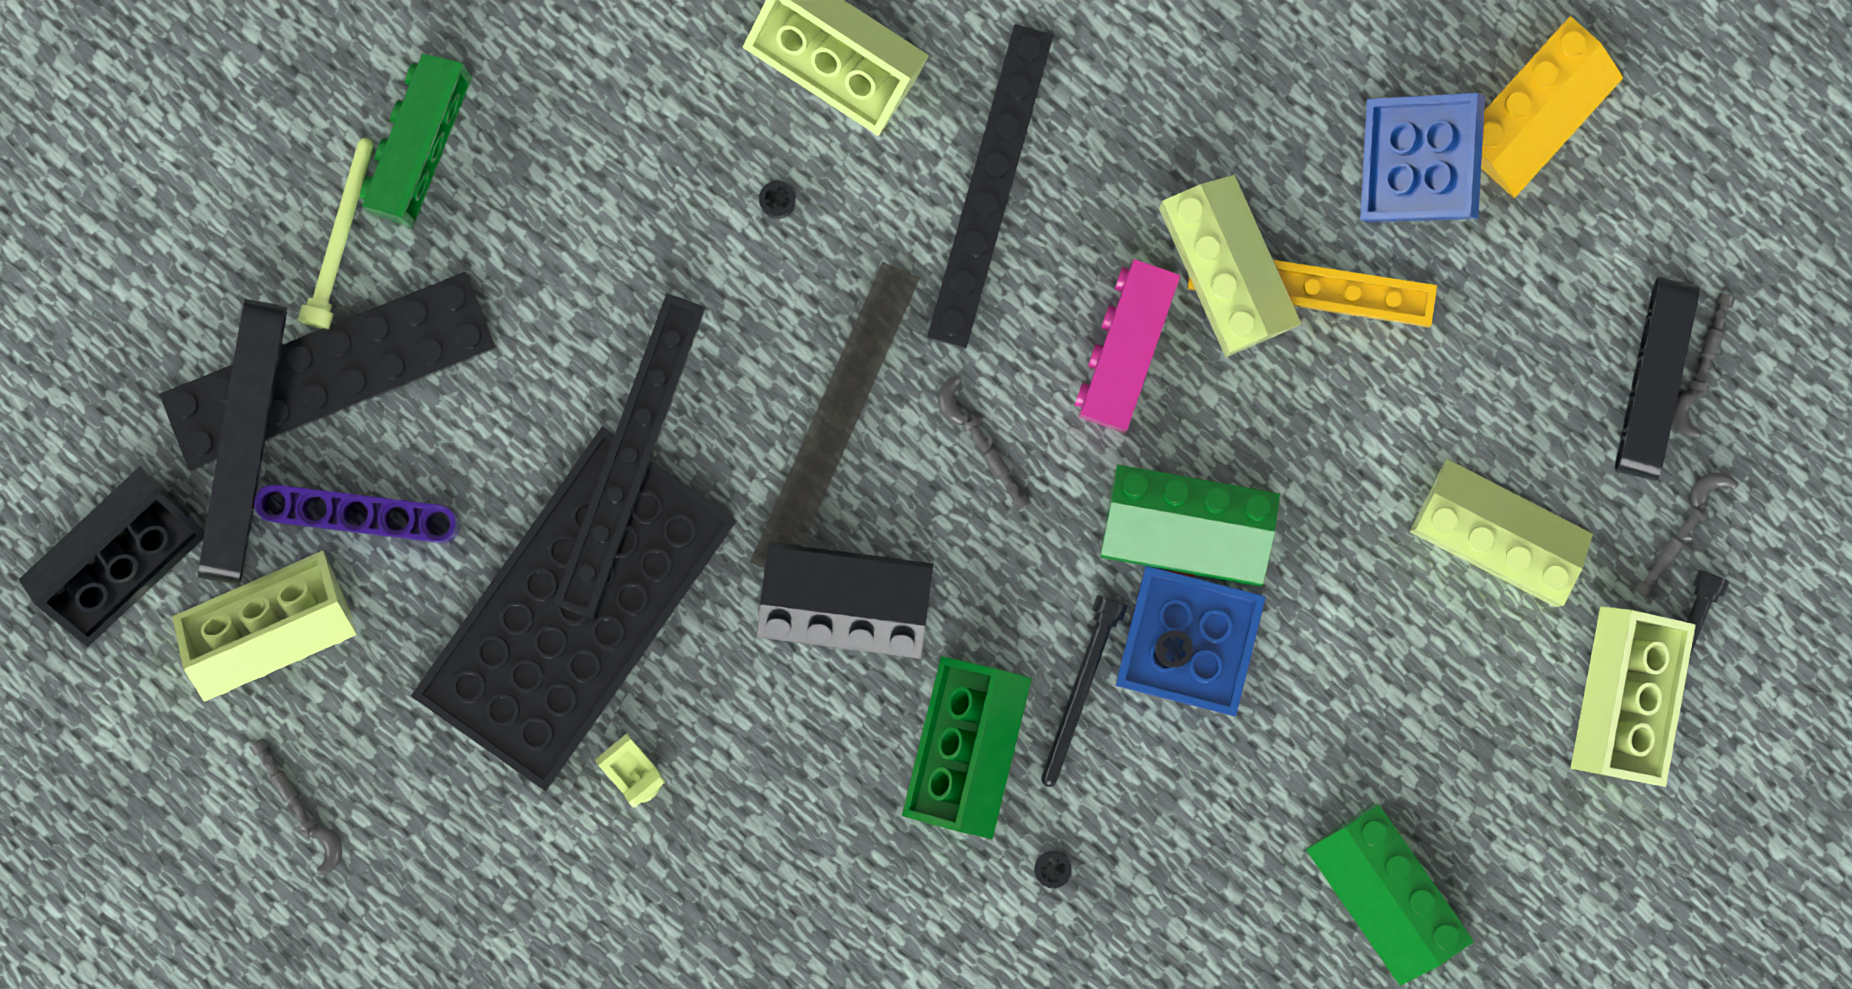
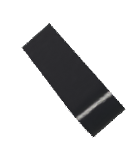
(1657, 378)

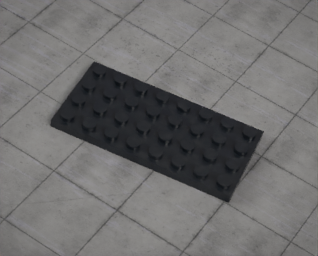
(539, 676)

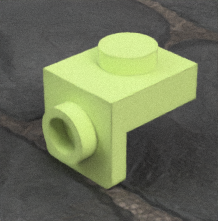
(631, 771)

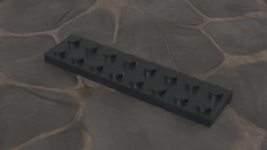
(342, 365)

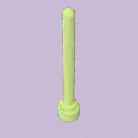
(317, 310)

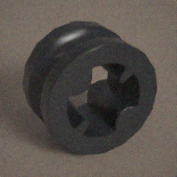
(774, 187)
(1186, 647)
(1063, 877)

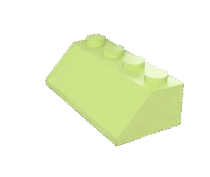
(838, 56)
(1229, 264)
(1503, 534)
(263, 626)
(1633, 696)

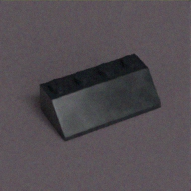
(112, 557)
(844, 600)

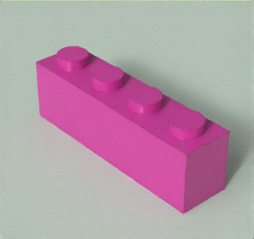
(1129, 345)

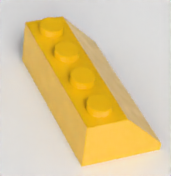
(1545, 105)

